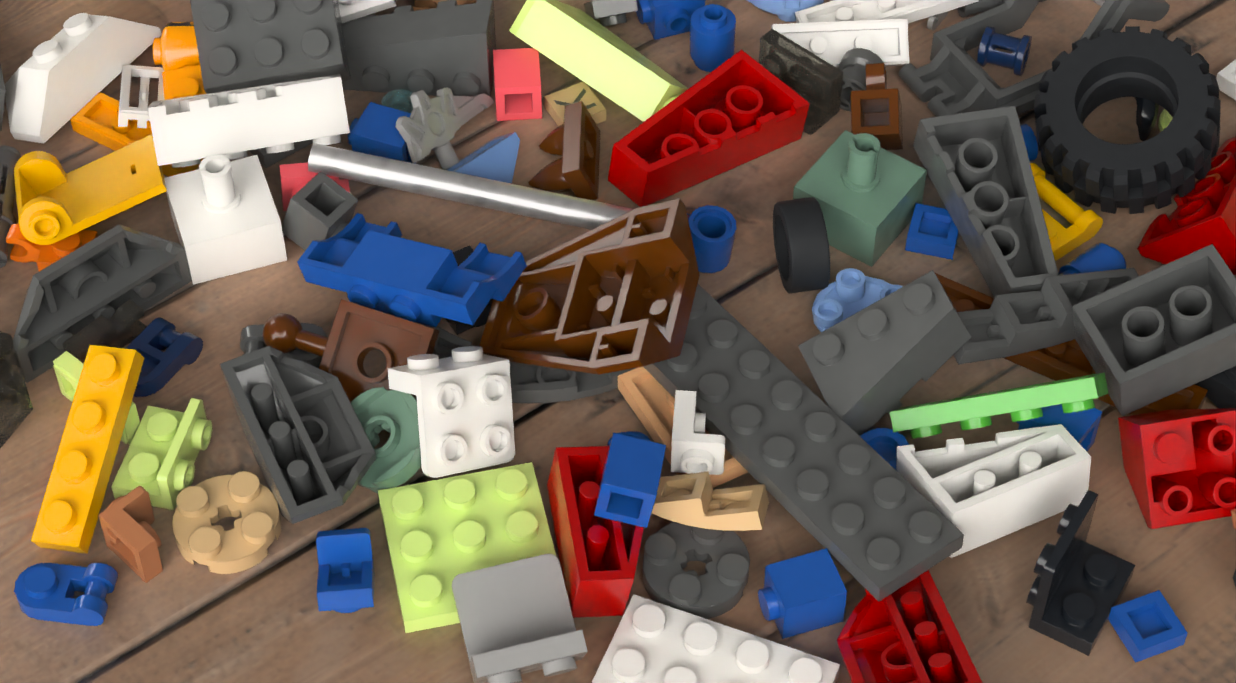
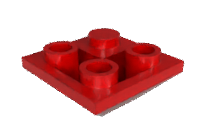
(1181, 464)

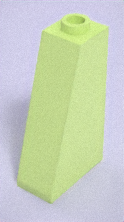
(596, 56)

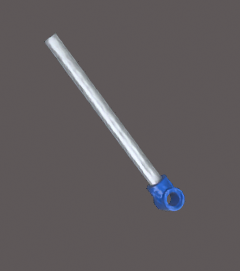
(710, 226)

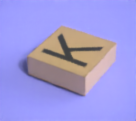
(556, 102)

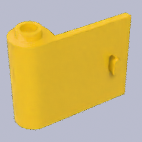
(61, 204)

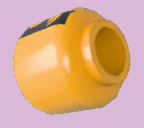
(176, 46)

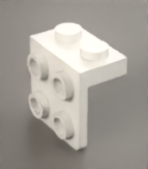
(460, 409)

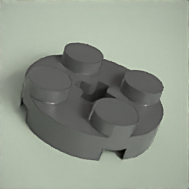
(702, 595)

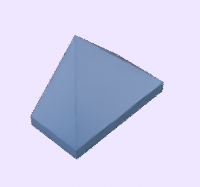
(493, 160)

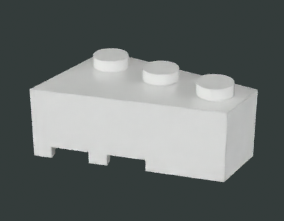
(999, 483)

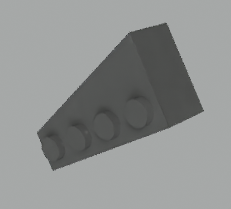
(423, 49)

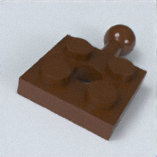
(352, 337)

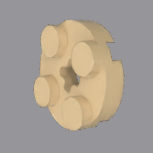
(221, 497)

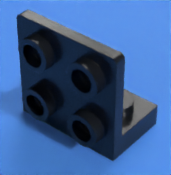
(1076, 582)

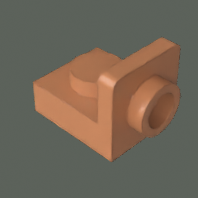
(130, 535)

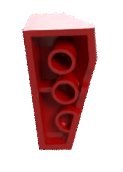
(1201, 217)

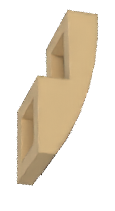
(693, 502)

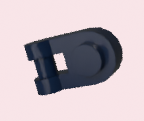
(159, 365)

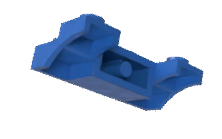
(407, 275)

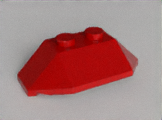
(905, 639)

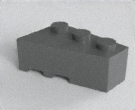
(884, 351)

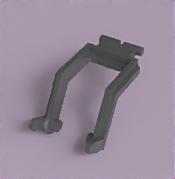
(960, 85)

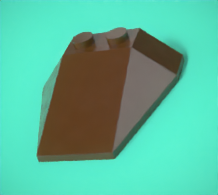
(602, 298)

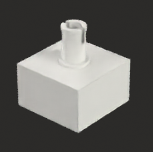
(225, 217)

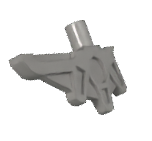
(436, 122)

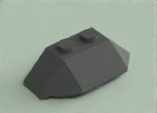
(93, 284)
(298, 431)

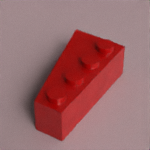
(707, 130)

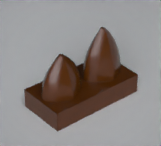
(580, 151)

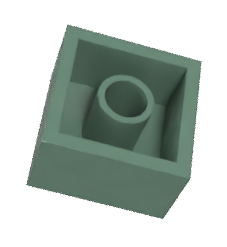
(863, 194)

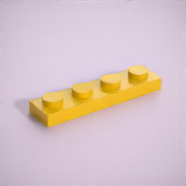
(88, 449)

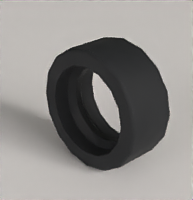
(801, 245)

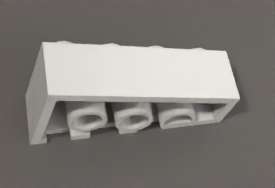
(248, 120)

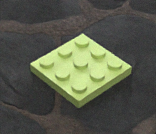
(459, 528)

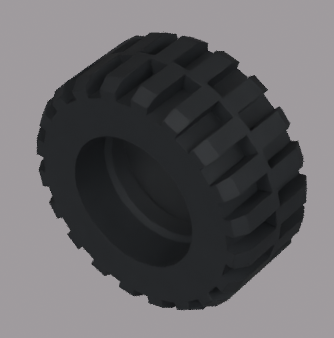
(1120, 67)

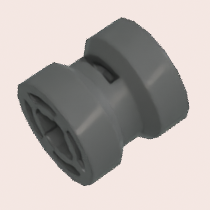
(854, 73)

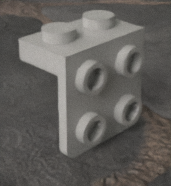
(517, 620)

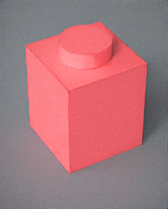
(517, 84)

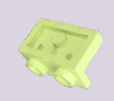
(164, 453)

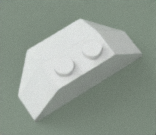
(71, 72)

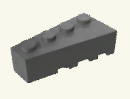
(990, 194)

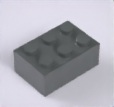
(267, 42)
(1161, 329)

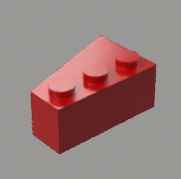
(593, 551)

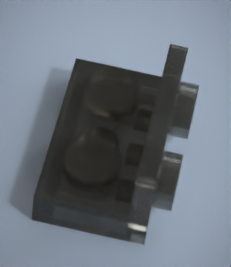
(805, 74)

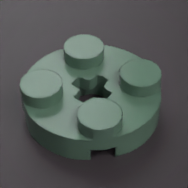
(401, 454)

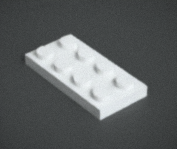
(678, 647)

